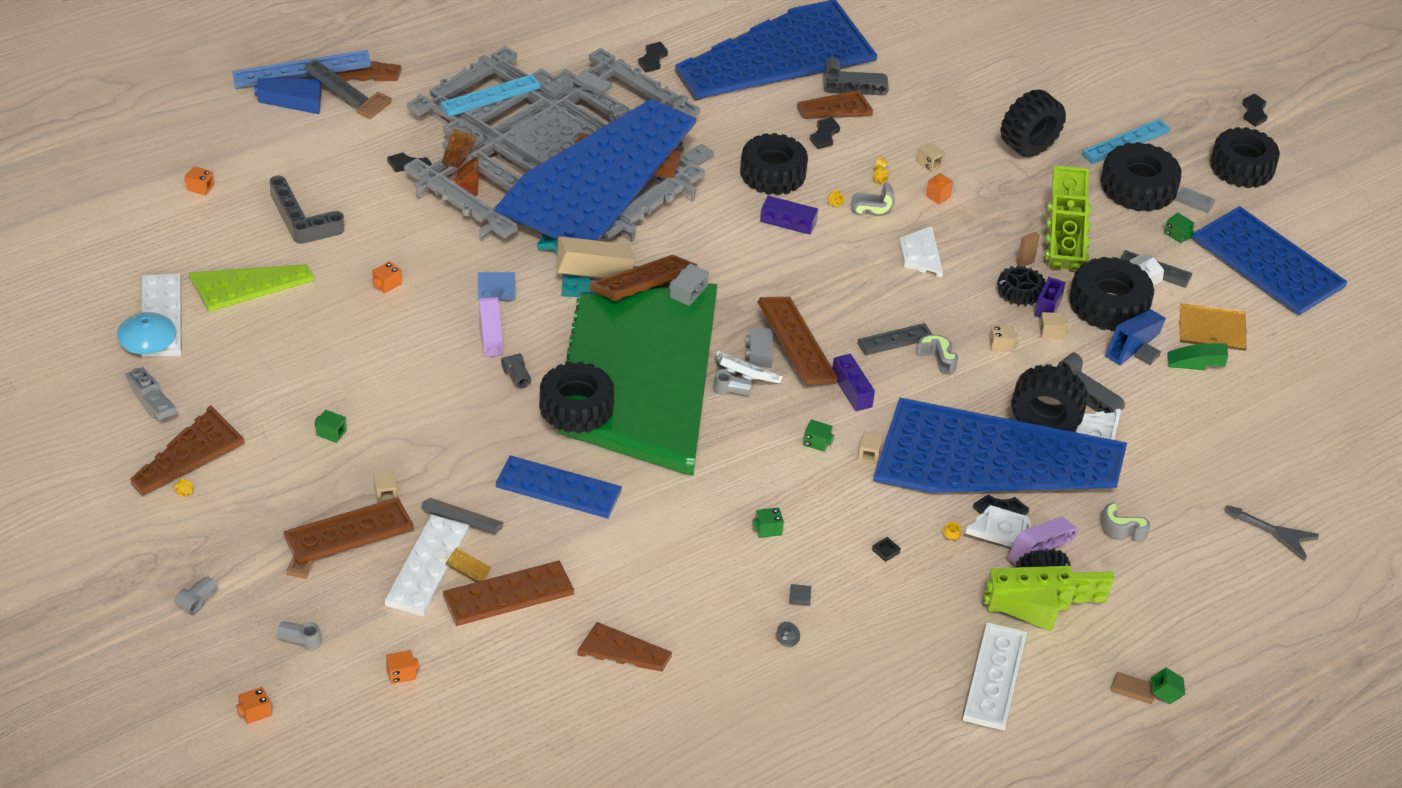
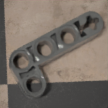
(842, 82)
(1099, 396)

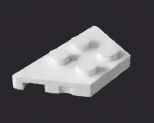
(921, 252)
(749, 370)
(1100, 424)
(999, 526)

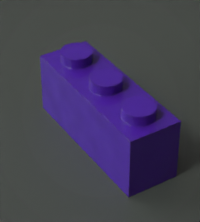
(789, 215)
(853, 382)

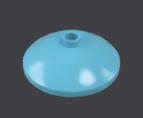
(146, 333)

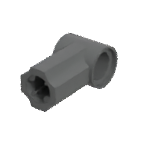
(515, 367)

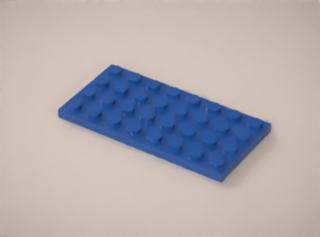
(1269, 260)

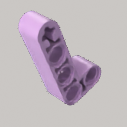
(1042, 536)

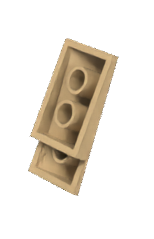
(593, 257)

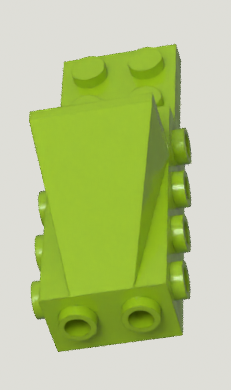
(1068, 219)
(1038, 600)

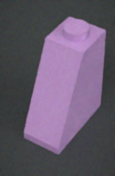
(490, 327)

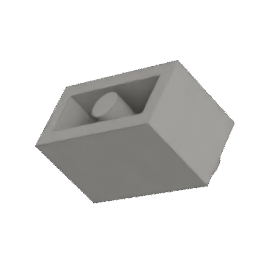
(689, 284)
(760, 347)

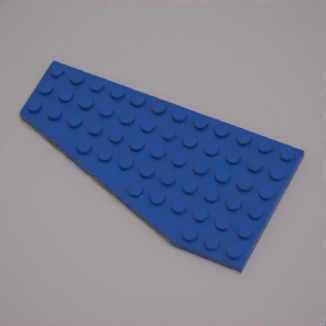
(778, 51)
(599, 176)
(970, 451)

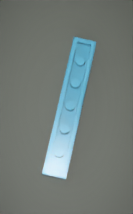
(489, 95)
(1141, 134)

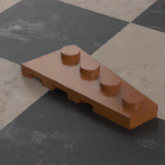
(378, 71)
(842, 104)
(624, 648)

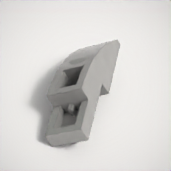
(149, 394)

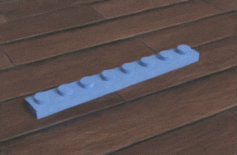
(296, 69)

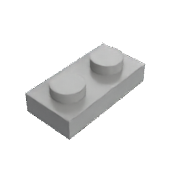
(696, 155)

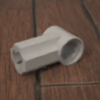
(725, 383)
(193, 599)
(305, 634)

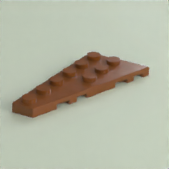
(191, 448)

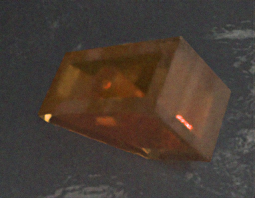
(458, 148)
(468, 176)

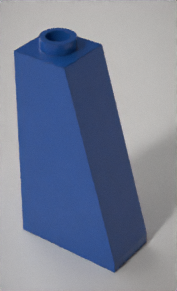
(290, 93)
(1133, 334)

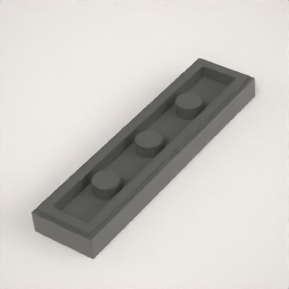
(336, 83)
(1171, 274)
(893, 339)
(462, 515)

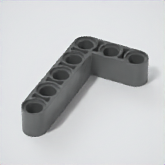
(302, 228)

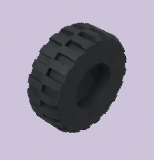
(1141, 176)
(1114, 276)

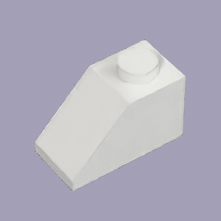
(1151, 266)

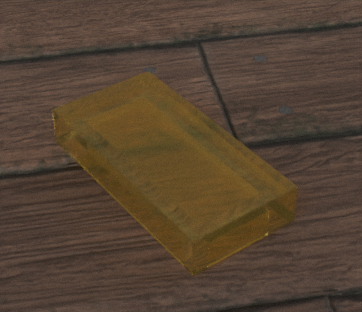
(468, 565)

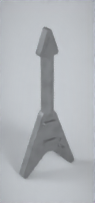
(1286, 536)

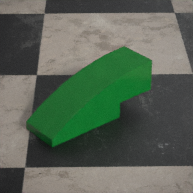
(1198, 356)

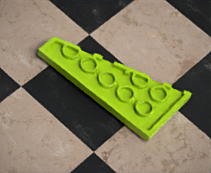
(234, 286)

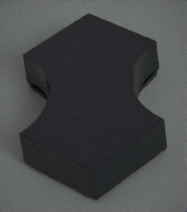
(653, 55)
(1254, 106)
(823, 136)
(399, 160)
(1012, 504)

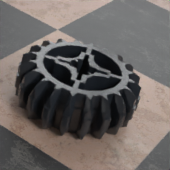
(1020, 285)
(1043, 558)

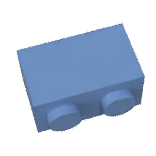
(496, 285)

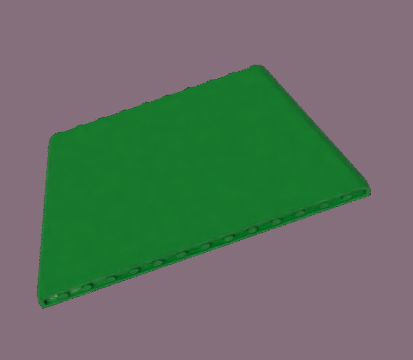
(658, 370)

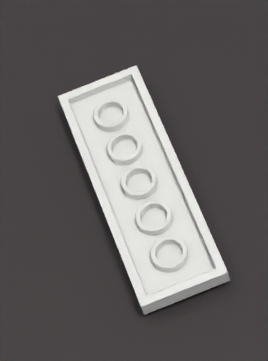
(163, 296)
(426, 565)
(995, 676)

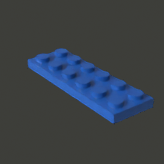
(558, 486)

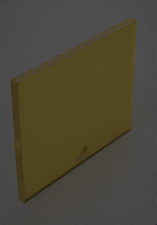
(1213, 325)

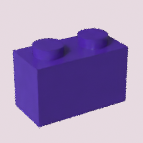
(1050, 296)

